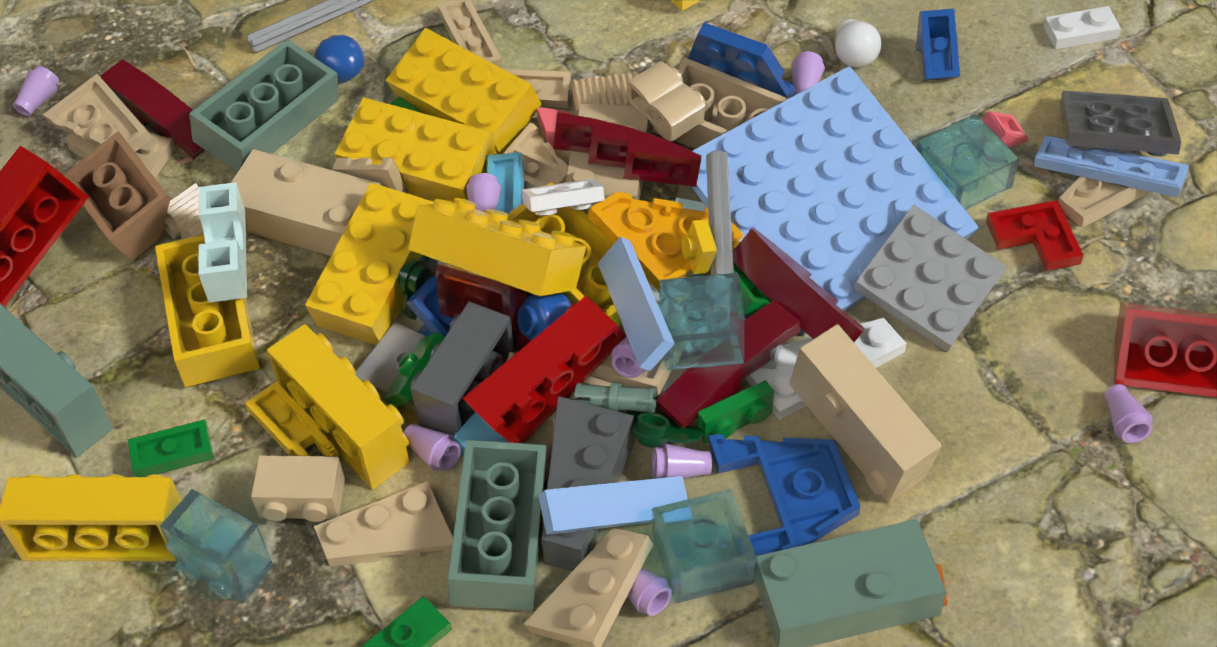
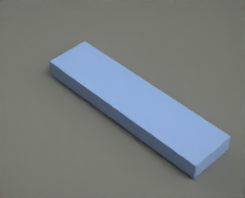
(1112, 167)
(635, 304)
(607, 504)

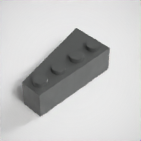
(587, 450)

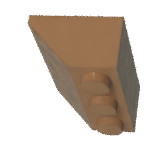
(122, 196)

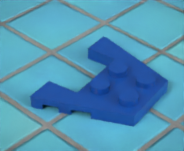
(740, 58)
(804, 484)

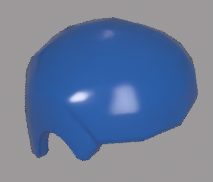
(341, 55)

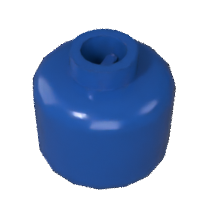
(540, 312)

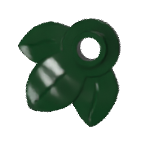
(412, 278)
(659, 429)

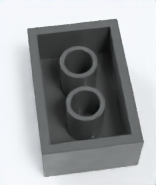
(470, 353)

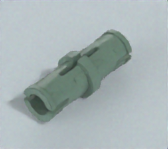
(617, 397)

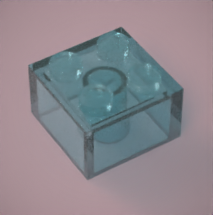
(970, 160)
(703, 320)
(703, 545)
(216, 546)

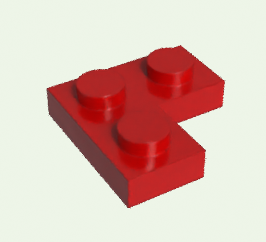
(1041, 225)

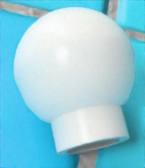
(857, 43)

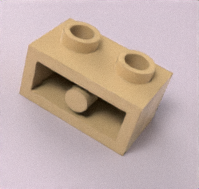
(298, 487)

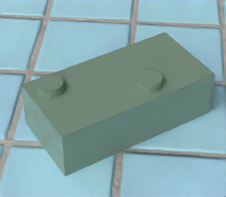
(264, 105)
(49, 387)
(497, 526)
(849, 585)

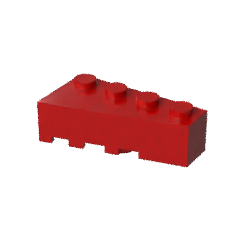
(527, 386)

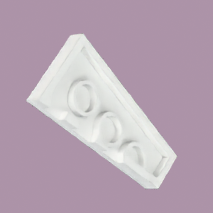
(877, 342)

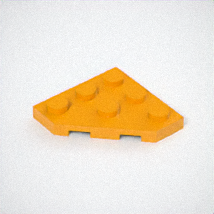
(654, 231)

